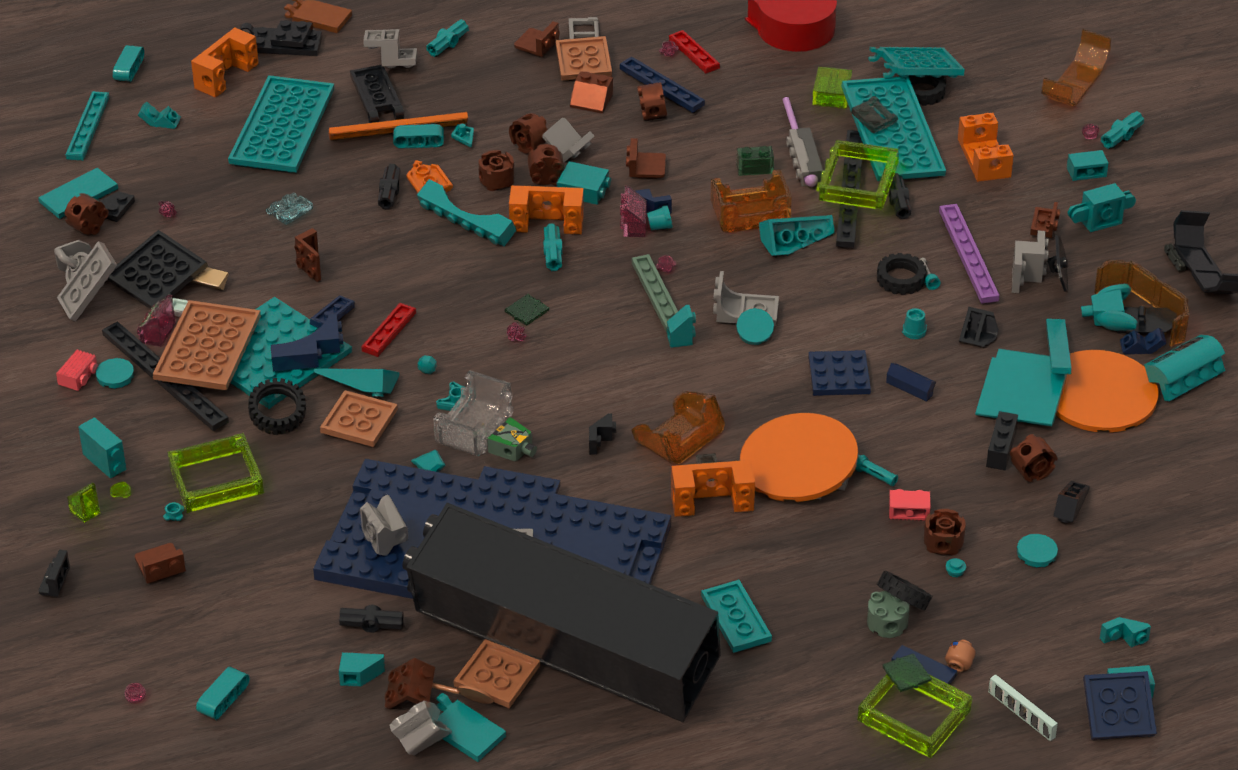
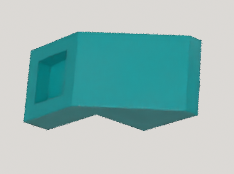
(166, 118)
(1130, 630)

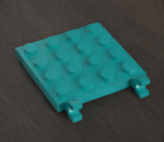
(917, 61)

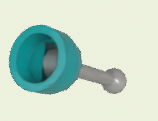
(932, 281)

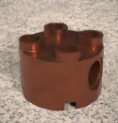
(652, 101)
(528, 132)
(545, 164)
(496, 170)
(85, 214)
(1033, 458)
(944, 532)

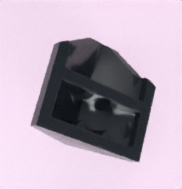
(979, 328)

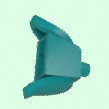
(1108, 309)

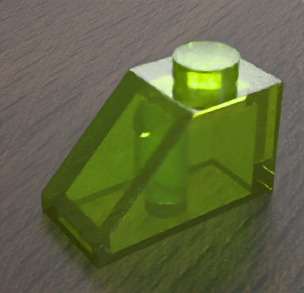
(84, 503)

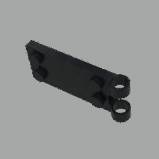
(264, 45)
(376, 92)

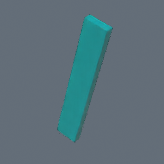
(87, 126)
(1058, 346)

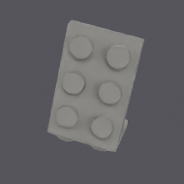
(732, 304)

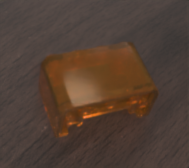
(748, 206)

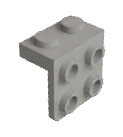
(567, 139)

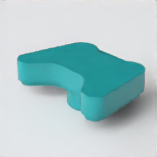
(454, 395)

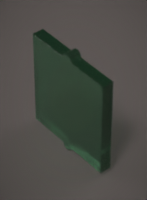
(527, 309)
(906, 672)

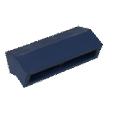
(910, 381)

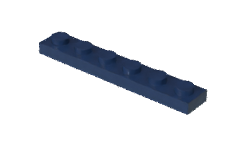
(670, 88)

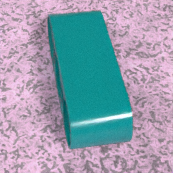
(128, 63)
(418, 136)
(222, 693)

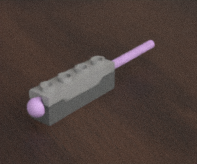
(802, 150)

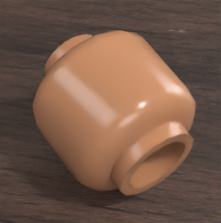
(960, 655)

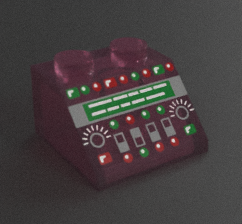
(157, 323)

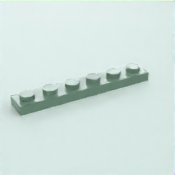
(654, 288)

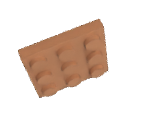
(583, 55)
(359, 418)
(498, 672)

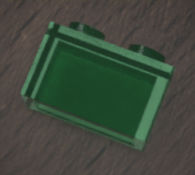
(755, 160)

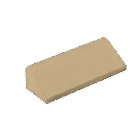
(212, 278)

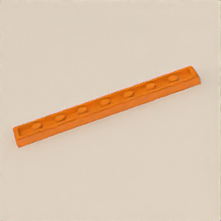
(388, 126)

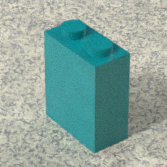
(590, 178)
(102, 447)

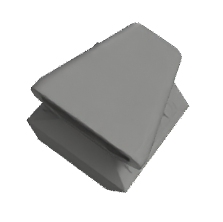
(383, 525)
(419, 727)

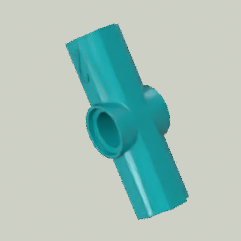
(447, 38)
(1122, 129)
(552, 247)

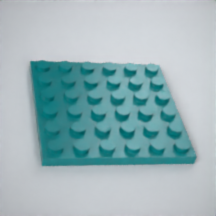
(276, 326)

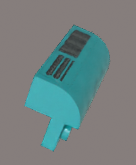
(1186, 366)

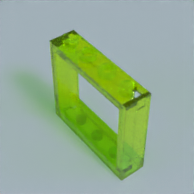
(855, 196)
(222, 492)
(905, 735)

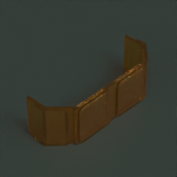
(1082, 71)
(1149, 289)

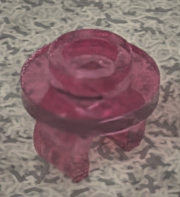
(515, 331)

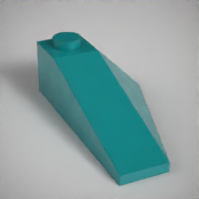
(791, 234)
(367, 380)

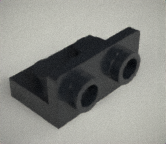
(55, 575)

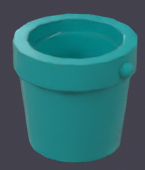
(660, 219)
(915, 324)

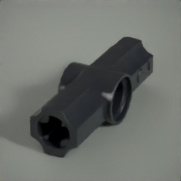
(389, 186)
(899, 197)
(371, 618)

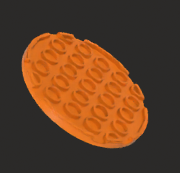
(1106, 392)
(800, 456)

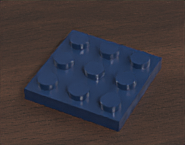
(839, 372)
(1119, 705)

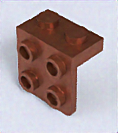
(538, 41)
(644, 163)
(307, 254)
(160, 562)
(409, 682)

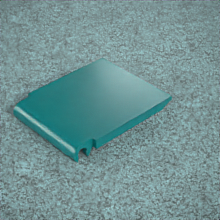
(1021, 386)

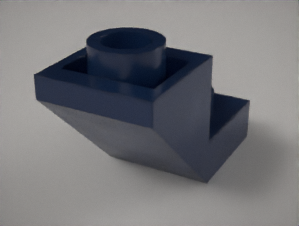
(655, 203)
(1137, 344)

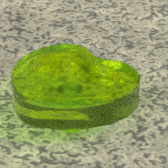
(120, 489)

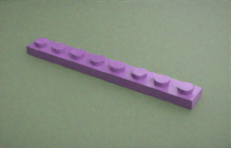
(969, 253)

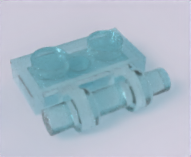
(289, 208)

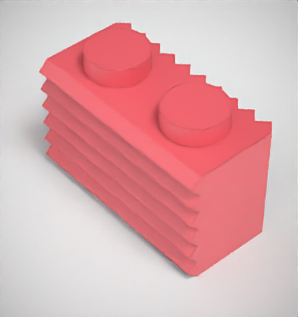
(77, 370)
(909, 504)

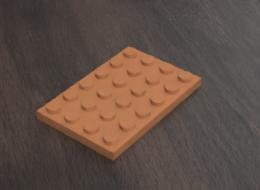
(207, 345)

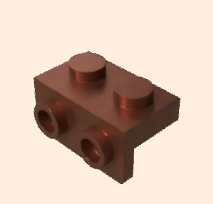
(1045, 220)

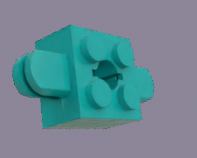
(1102, 207)

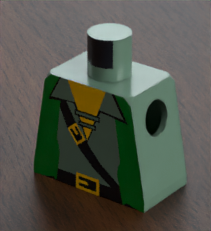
(511, 441)

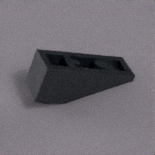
(1070, 501)

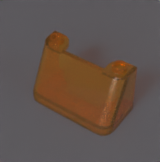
(689, 429)

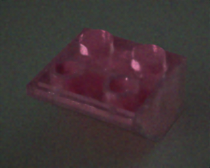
(633, 213)

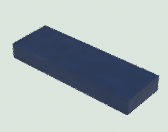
(338, 306)
(931, 666)

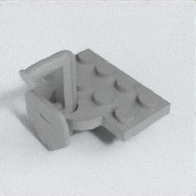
(85, 274)

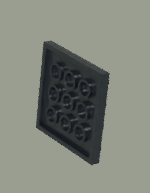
(156, 269)

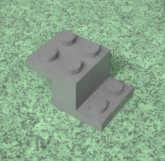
(390, 48)
(1029, 261)

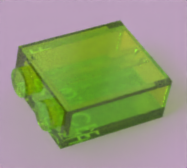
(828, 87)

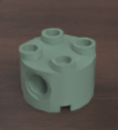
(887, 614)

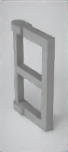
(579, 21)

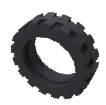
(930, 96)
(901, 261)
(904, 590)

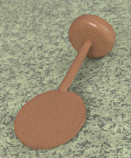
(468, 692)

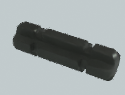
(1174, 257)

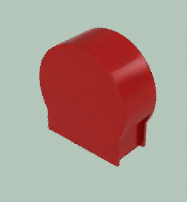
(793, 23)

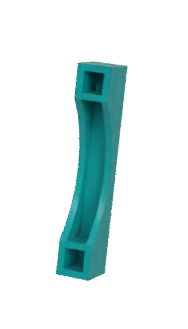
(494, 227)

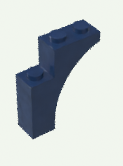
(308, 350)

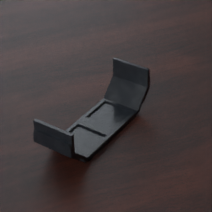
(1190, 247)

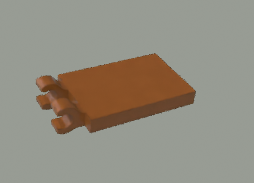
(319, 14)

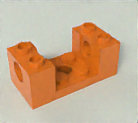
(233, 49)
(979, 143)
(566, 205)
(730, 477)

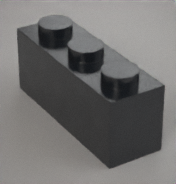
(1002, 440)

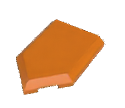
(422, 173)

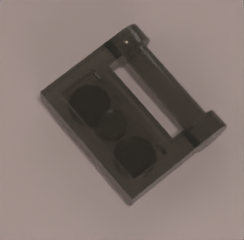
(870, 118)

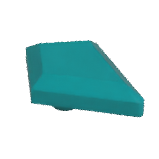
(463, 134)
(429, 461)

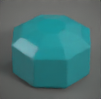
(427, 364)

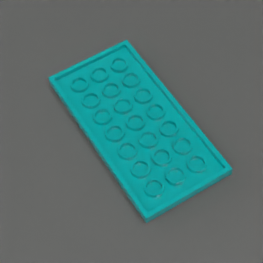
(281, 124)
(909, 134)

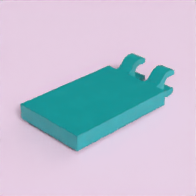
(470, 730)

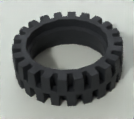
(277, 388)

